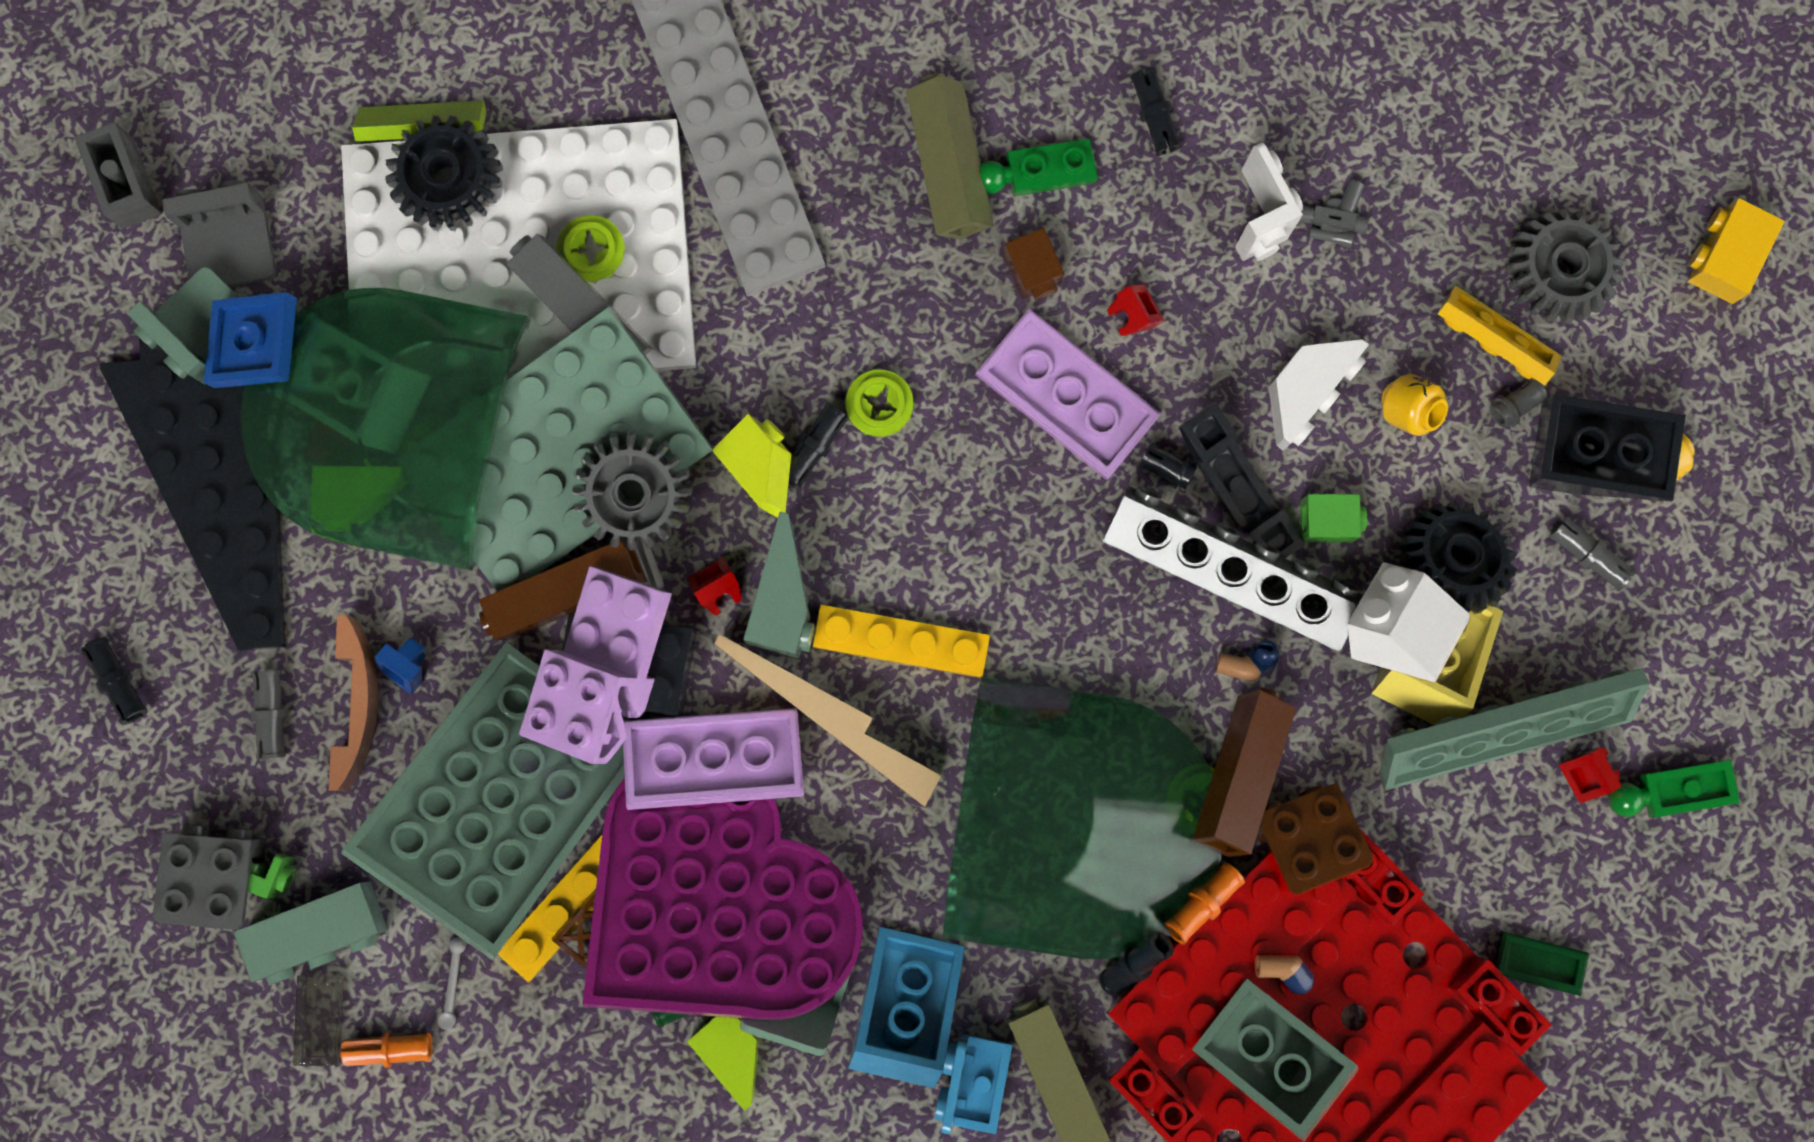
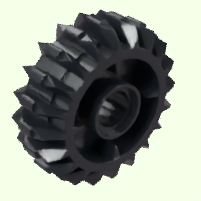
(428, 153)
(1474, 540)

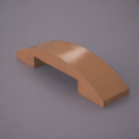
(348, 761)

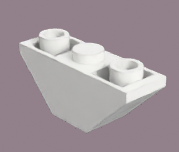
(1310, 385)

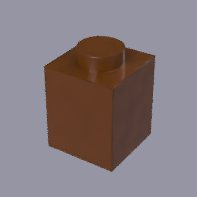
(1033, 265)

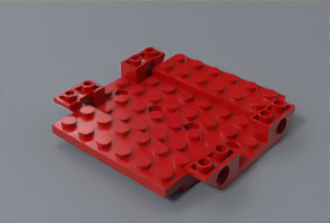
(1431, 1039)

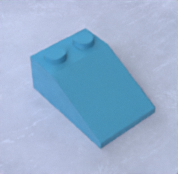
(907, 1008)

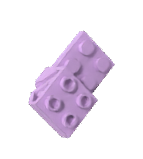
(600, 672)

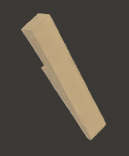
(839, 720)

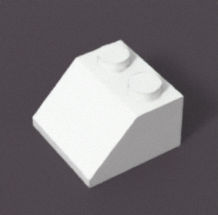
(1406, 623)

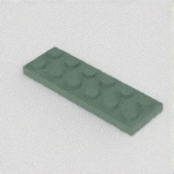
(1512, 729)

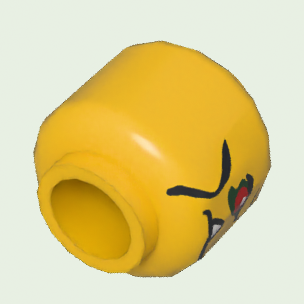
(1414, 404)

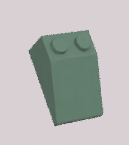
(780, 608)
(1275, 1059)

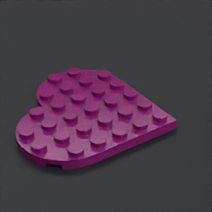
(716, 914)

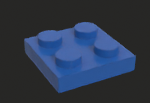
(250, 340)

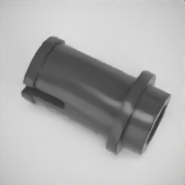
(1509, 409)

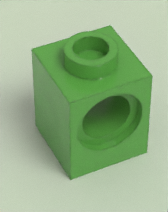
(1332, 518)

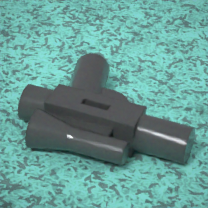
(1337, 217)

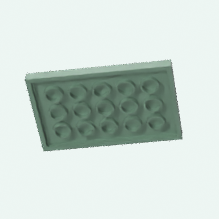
(547, 421)
(483, 812)

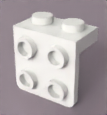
(1279, 203)

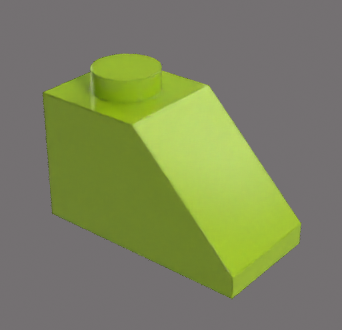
(729, 1056)

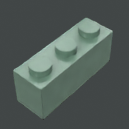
(311, 933)

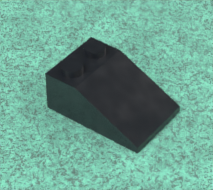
(1606, 449)
(668, 667)

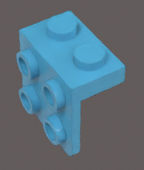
(976, 1086)

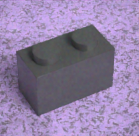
(118, 175)

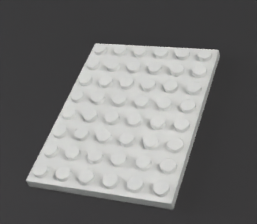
(548, 180)

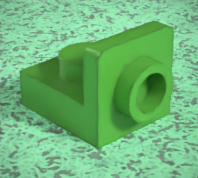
(276, 880)

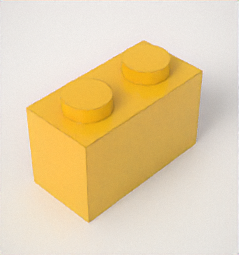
(1734, 251)

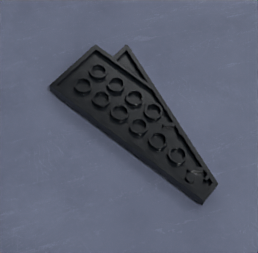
(201, 468)

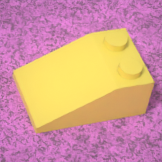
(1458, 682)

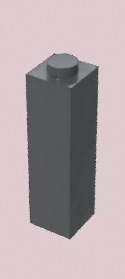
(560, 285)

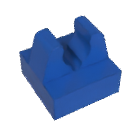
(402, 665)

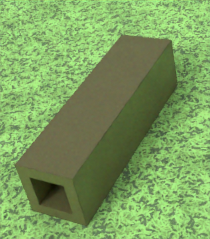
(949, 157)
(1055, 1073)

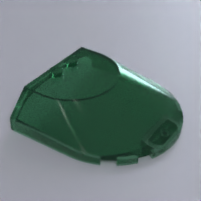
(384, 421)
(1074, 823)

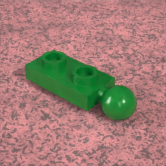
(1042, 169)
(1678, 791)

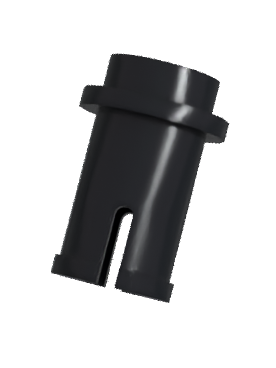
(1169, 466)

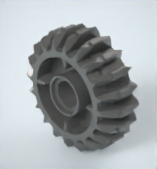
(1584, 250)
(616, 512)

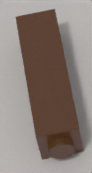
(552, 593)
(1244, 773)

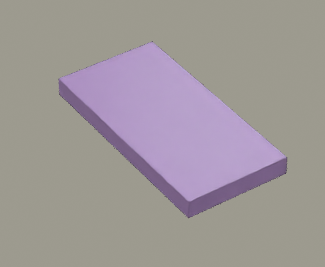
(1068, 394)
(712, 758)

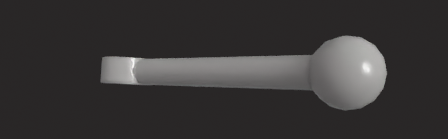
(447, 1019)

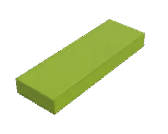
(389, 121)

